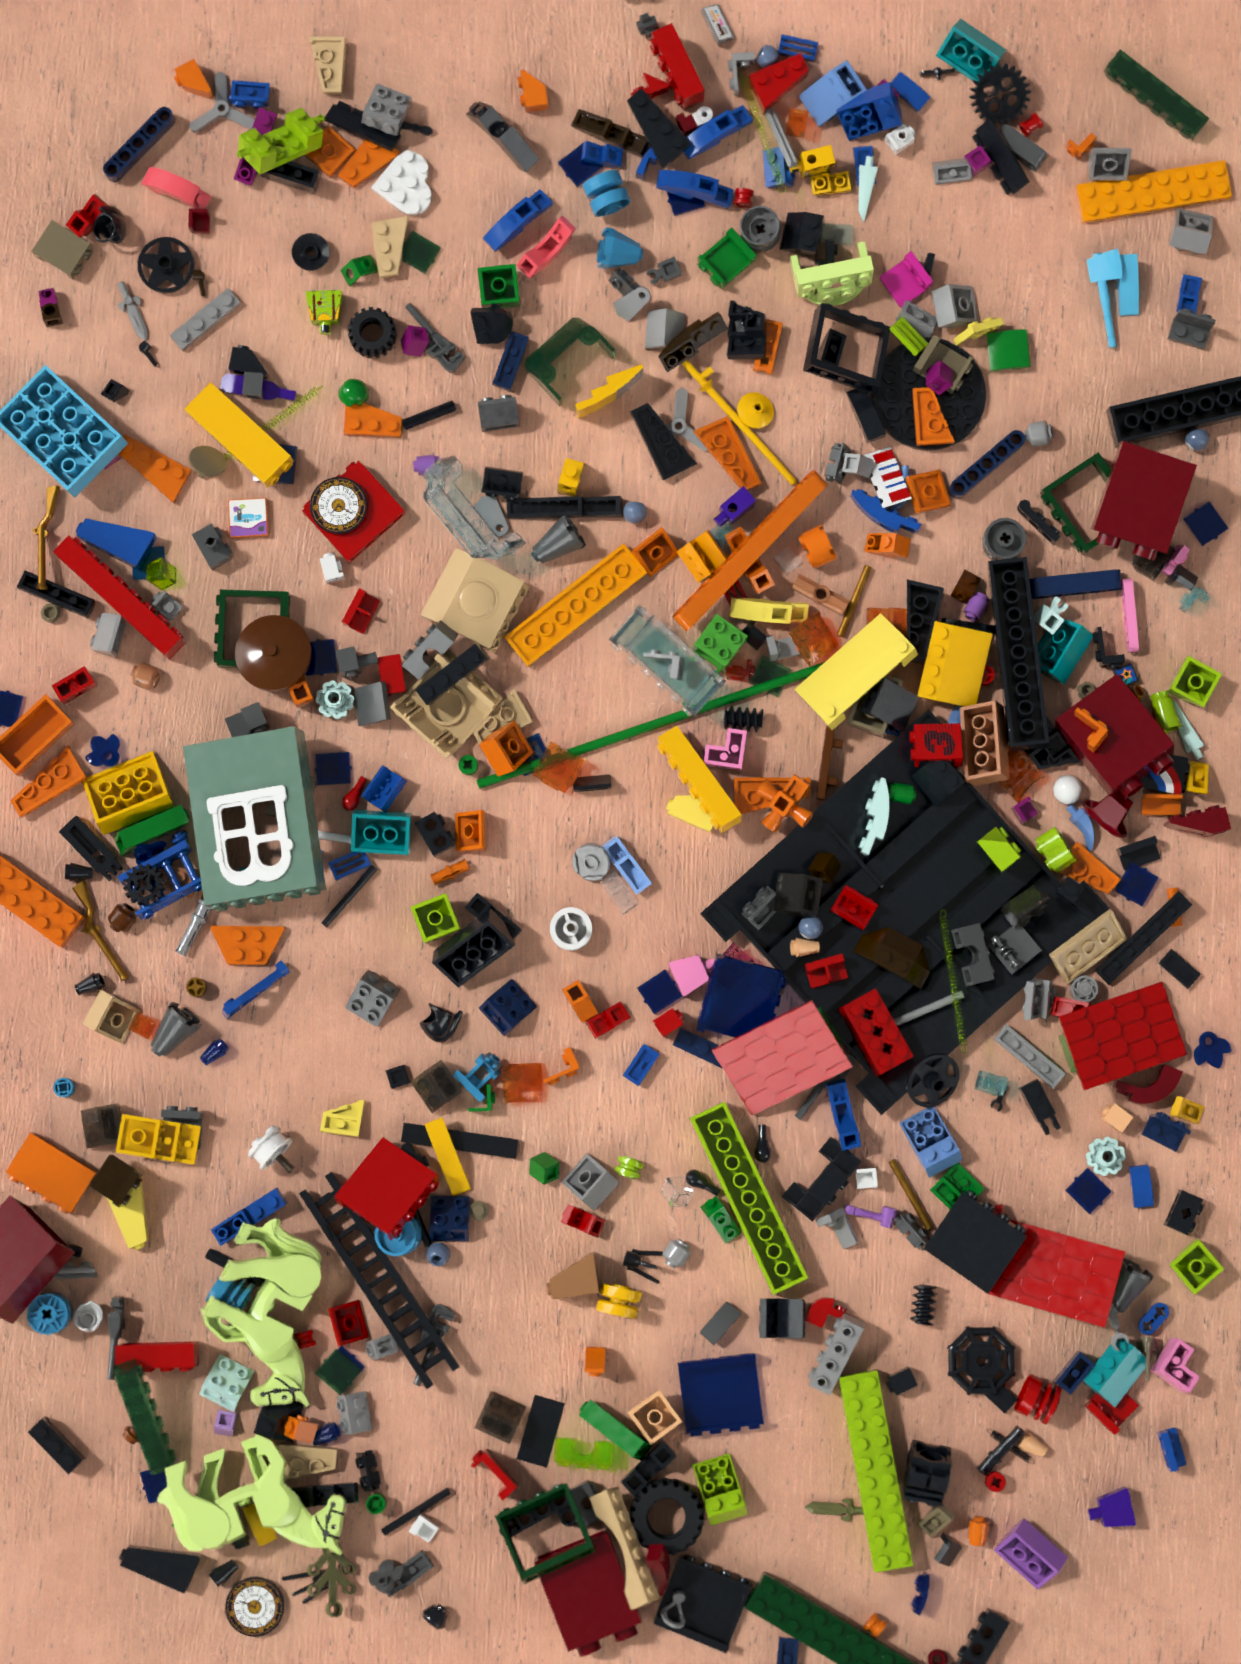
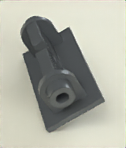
(620, 281)
(837, 454)
(907, 1222)

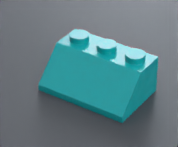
(969, 50)
(1062, 650)
(381, 832)
(1116, 1372)

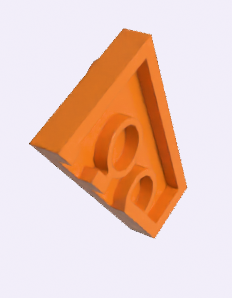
(365, 162)
(371, 421)
(929, 421)
(1090, 870)

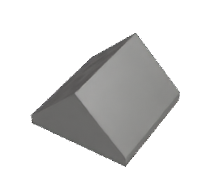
(662, 327)

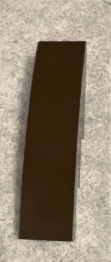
(609, 132)

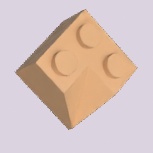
(654, 1416)

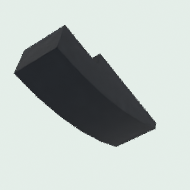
(866, 415)

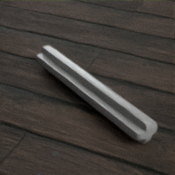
(781, 137)

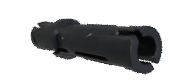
(994, 1457)

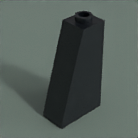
(161, 1565)

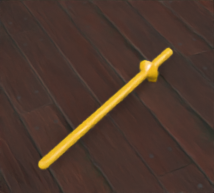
(707, 387)

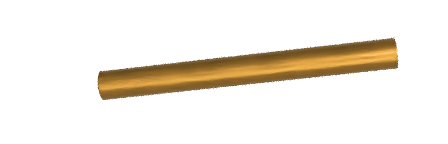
(854, 600)
(910, 1194)

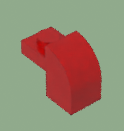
(83, 220)
(582, 1220)
(820, 1309)

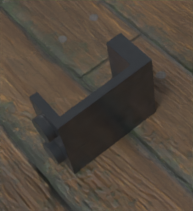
(890, 704)

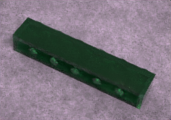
(1156, 95)
(144, 1416)

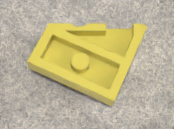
(978, 329)
(343, 1120)

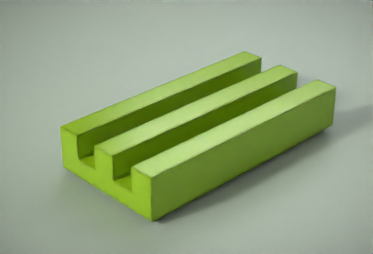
(908, 336)

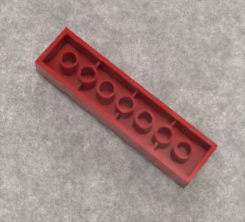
(117, 595)

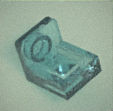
(1187, 599)
(991, 1083)

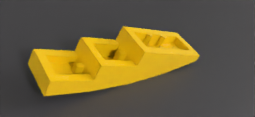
(447, 1156)

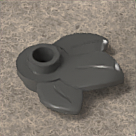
(386, 1576)

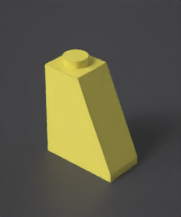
(689, 811)

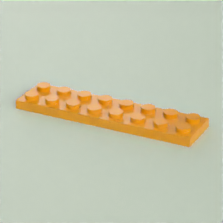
(1154, 191)
(575, 605)

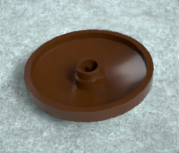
(273, 653)

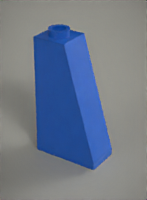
(117, 541)

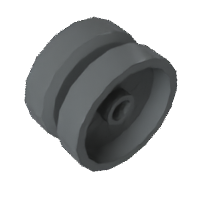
(1008, 530)

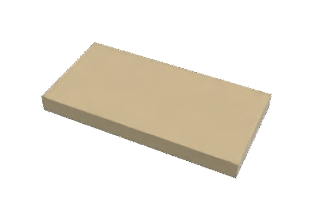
(1088, 946)

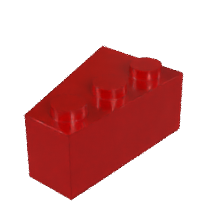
(777, 80)

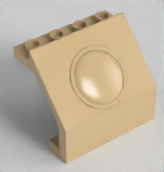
(475, 599)
(454, 715)

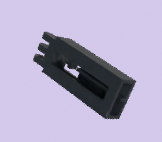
(86, 844)

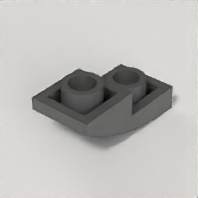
(720, 1323)

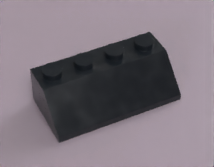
(473, 948)

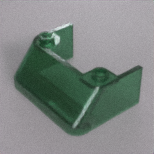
(539, 363)

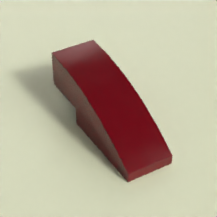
(659, 1566)

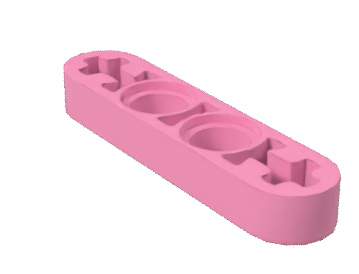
(1130, 615)

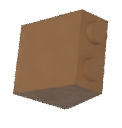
(575, 1280)

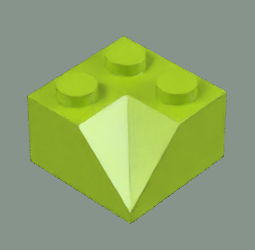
(1194, 682)
(999, 848)
(435, 918)
(1195, 1266)

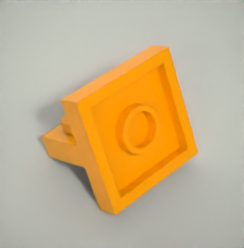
(702, 556)

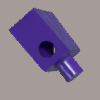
(741, 502)
(1114, 1509)

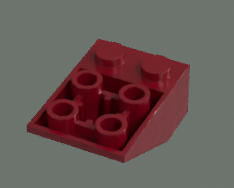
(1205, 824)

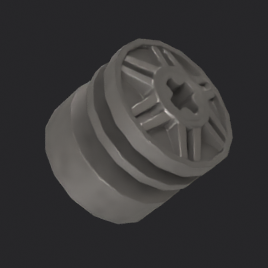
(758, 218)

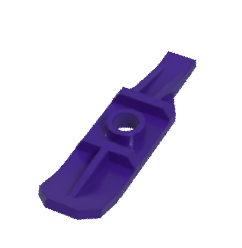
(234, 384)

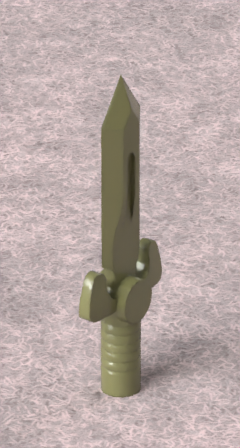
(834, 1509)

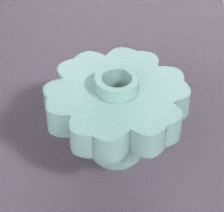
(338, 709)
(1115, 1156)

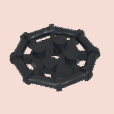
(974, 1369)

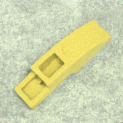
(768, 611)

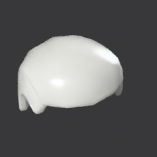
(1067, 789)
(88, 1316)

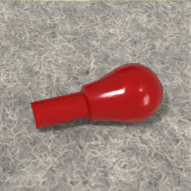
(351, 799)

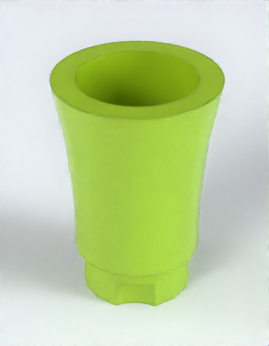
(1164, 711)

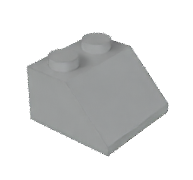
(1108, 163)
(1191, 231)
(955, 306)
(108, 634)
(590, 1182)

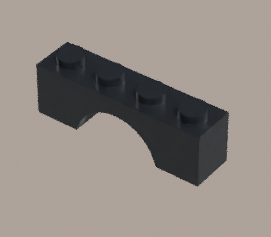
(452, 673)

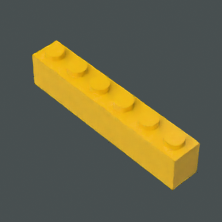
(699, 779)

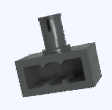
(212, 546)
(351, 663)

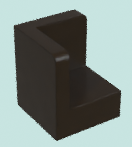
(825, 867)

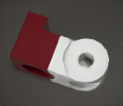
(692, 122)

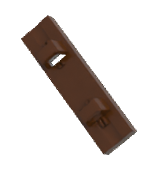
(824, 779)

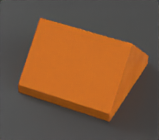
(655, 552)
(470, 831)

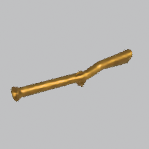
(51, 500)
(83, 894)

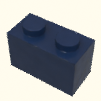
(1074, 1372)

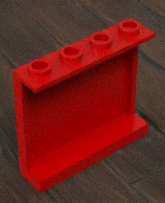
(381, 514)
(388, 1188)

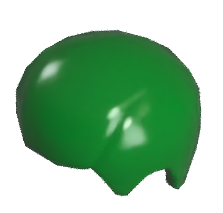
(353, 392)

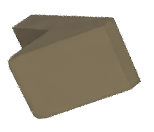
(936, 1520)

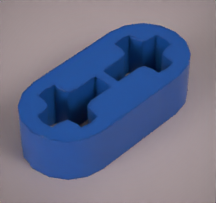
(1150, 1315)

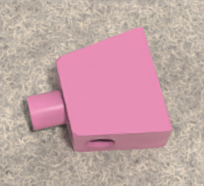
(690, 973)

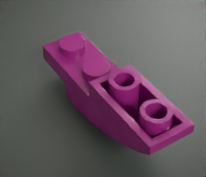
(263, 124)

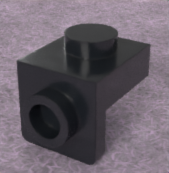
(831, 251)

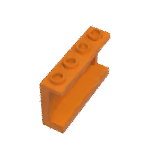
(50, 1173)

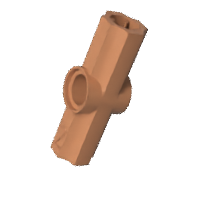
(832, 600)

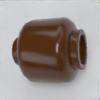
(122, 917)

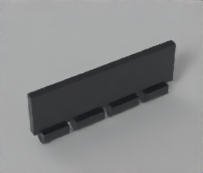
(351, 121)
(999, 152)

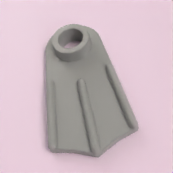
(631, 303)
(492, 514)

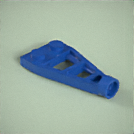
(232, 1006)

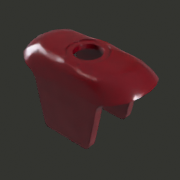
(1110, 813)

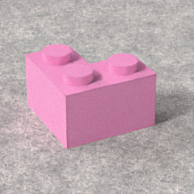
(729, 756)
(1171, 1366)

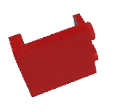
(503, 1475)

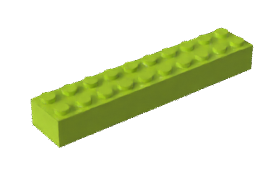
(748, 1198)
(875, 1470)

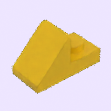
(1198, 777)
(1186, 1110)

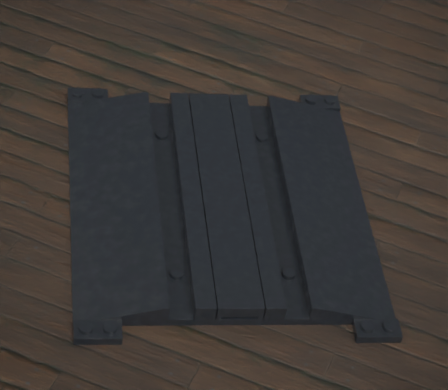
(917, 870)

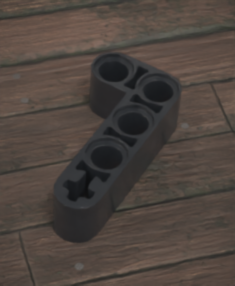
(535, 1516)

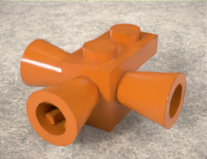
(785, 802)

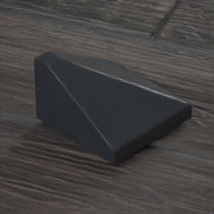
(114, 391)

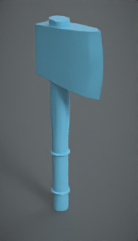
(1103, 268)

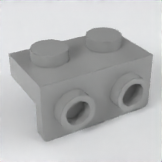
(354, 1413)

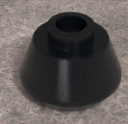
(435, 1616)

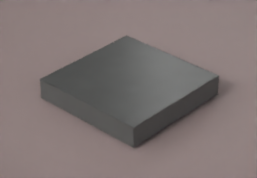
(372, 703)

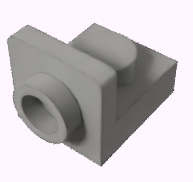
(166, 605)
(381, 1347)

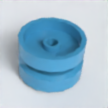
(406, 1243)

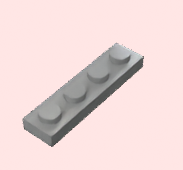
(205, 319)
(1029, 1056)

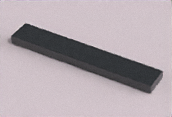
(1143, 937)
(464, 1141)

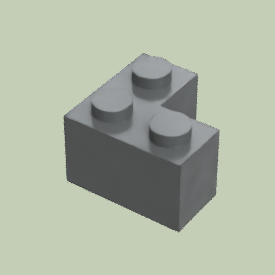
(248, 721)

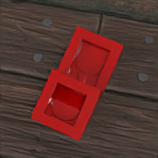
(608, 1020)

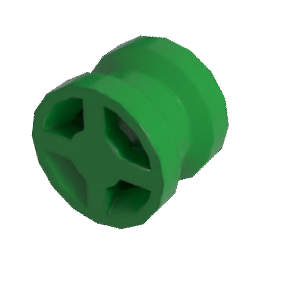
(470, 765)

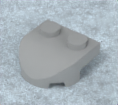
(1038, 998)

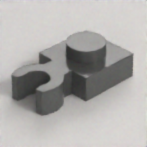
(666, 269)

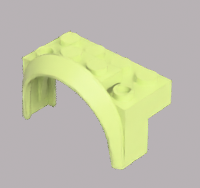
(826, 275)

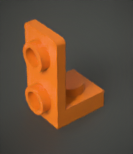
(1097, 738)
(568, 1058)

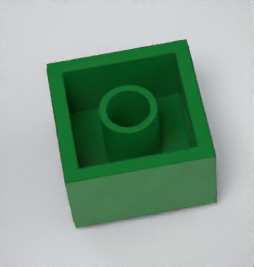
(499, 286)

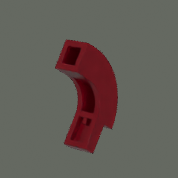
(1163, 1085)

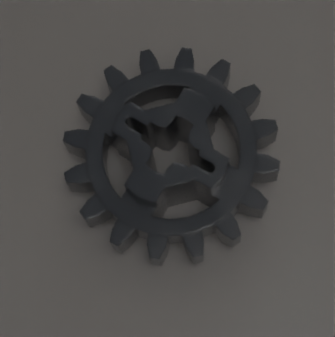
(140, 891)

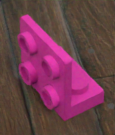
(906, 280)

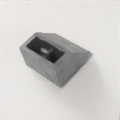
(498, 413)

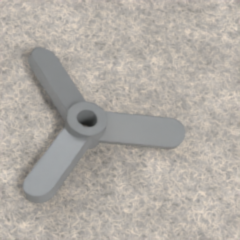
(221, 101)
(680, 416)

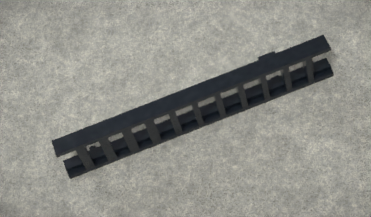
(392, 1272)

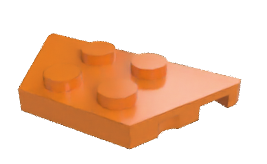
(247, 943)

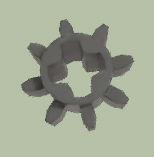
(647, 24)

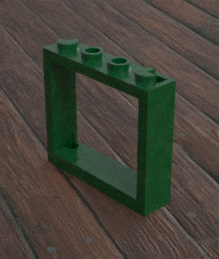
(1058, 513)
(219, 637)
(563, 1559)

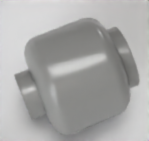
(1039, 433)
(676, 1253)

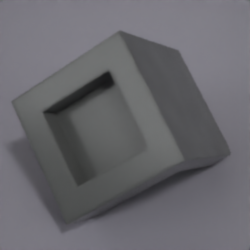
(253, 385)

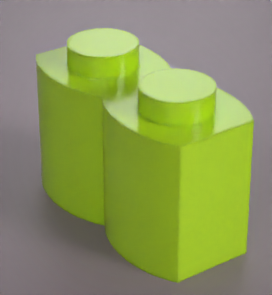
(1055, 850)

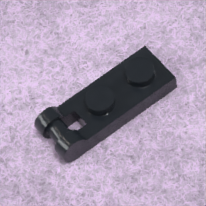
(1038, 522)

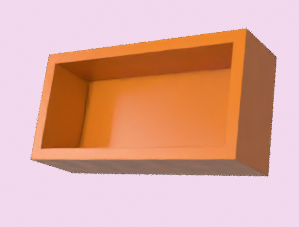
(33, 734)

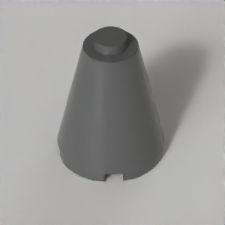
(558, 541)
(174, 1029)
(1129, 1284)

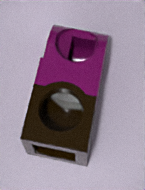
(50, 307)

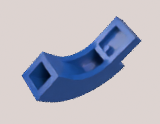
(843, 1115)

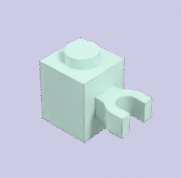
(1049, 617)

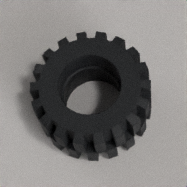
(372, 317)

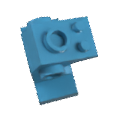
(472, 1083)

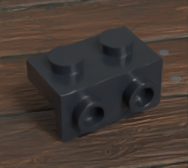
(502, 482)

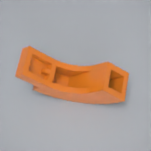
(757, 573)

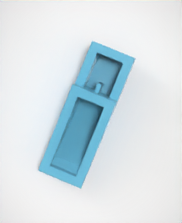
(1128, 286)

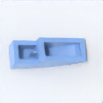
(626, 865)

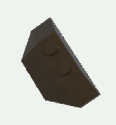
(895, 954)

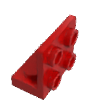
(1107, 1414)

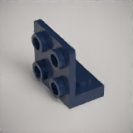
(507, 1007)
(1164, 1131)
(449, 1218)

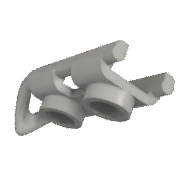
(84, 1271)

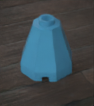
(617, 250)

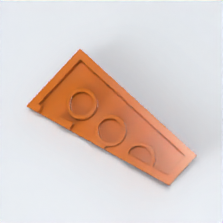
(729, 452)
(157, 468)
(54, 780)
(746, 788)

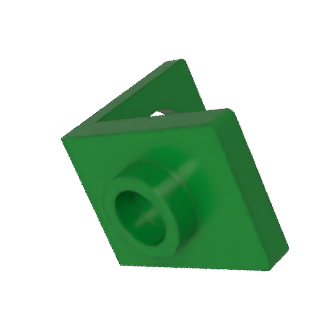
(361, 267)
(490, 1100)

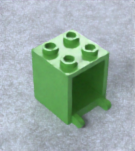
(720, 643)

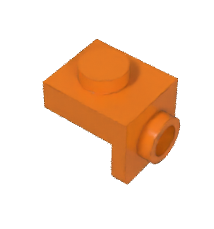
(1078, 151)

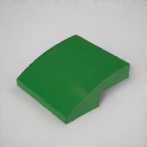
(1008, 350)
(953, 1183)

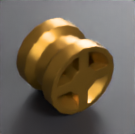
(196, 987)

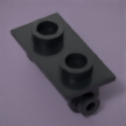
(368, 1479)

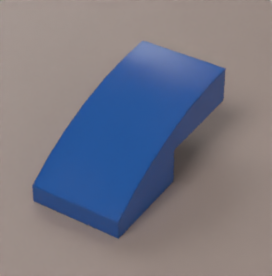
(909, 91)
(602, 155)
(649, 157)
(860, 158)
(1189, 293)
(1141, 1186)

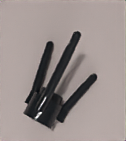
(633, 1260)
(301, 1575)

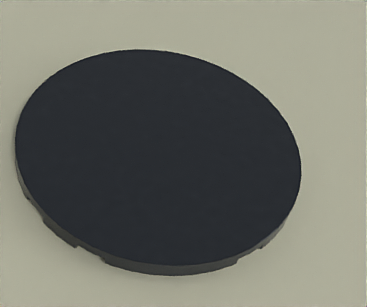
(895, 398)

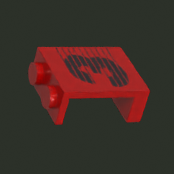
(936, 743)

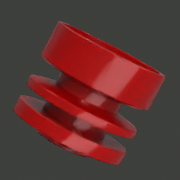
(1035, 1398)

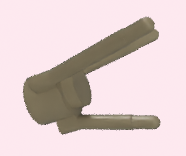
(1148, 1345)

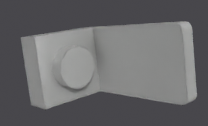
(743, 60)
(781, 648)
(675, 669)
(841, 1226)

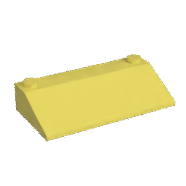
(855, 670)

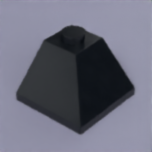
(273, 1419)

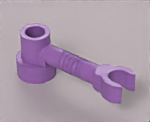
(886, 1216)

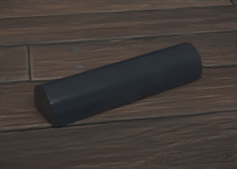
(57, 595)

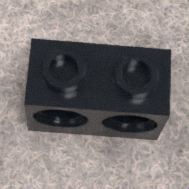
(431, 835)

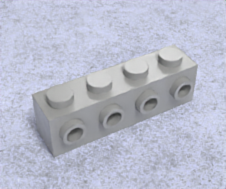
(838, 1350)

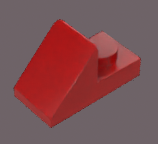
(654, 86)
(1063, 1006)

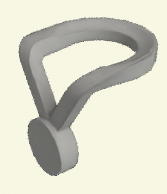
(678, 1597)

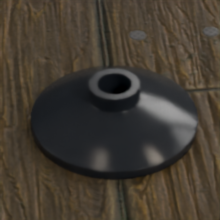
(307, 243)

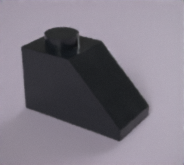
(832, 347)
(244, 360)

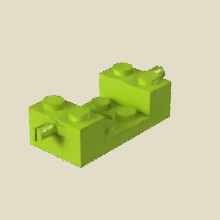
(298, 136)

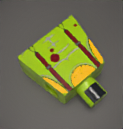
(324, 308)

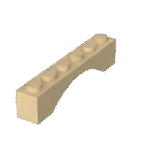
(639, 1583)

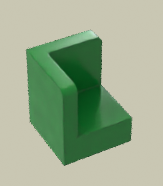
(544, 1168)

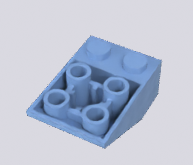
(831, 93)
(931, 1141)

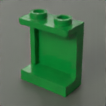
(726, 259)

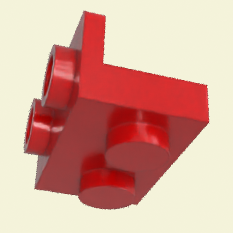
(854, 907)

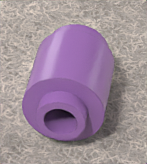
(423, 463)
(976, 606)

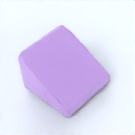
(225, 1423)

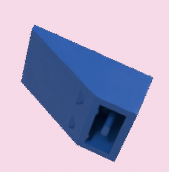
(870, 112)

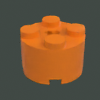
(818, 546)

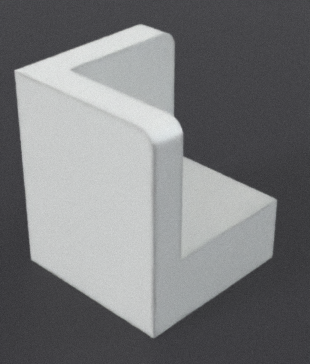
(866, 1178)
(424, 1528)

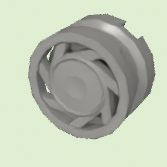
(1083, 988)

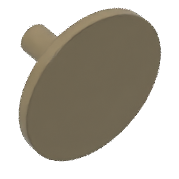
(207, 461)

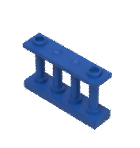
(164, 860)

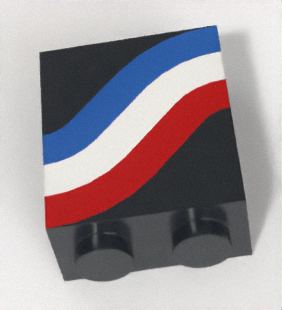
(1171, 780)

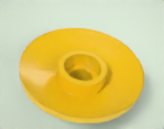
(752, 417)

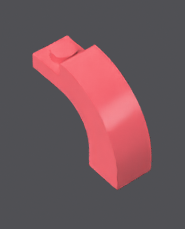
(176, 187)
(547, 249)

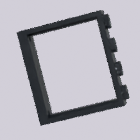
(836, 373)

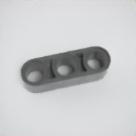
(1023, 148)

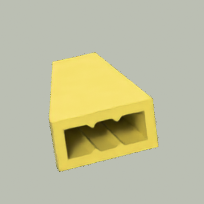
(133, 1219)

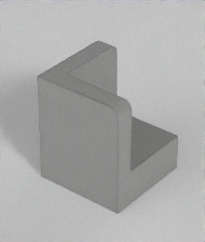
(857, 465)

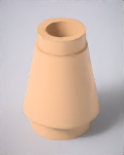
(803, 947)
(1032, 1445)

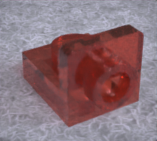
(739, 674)

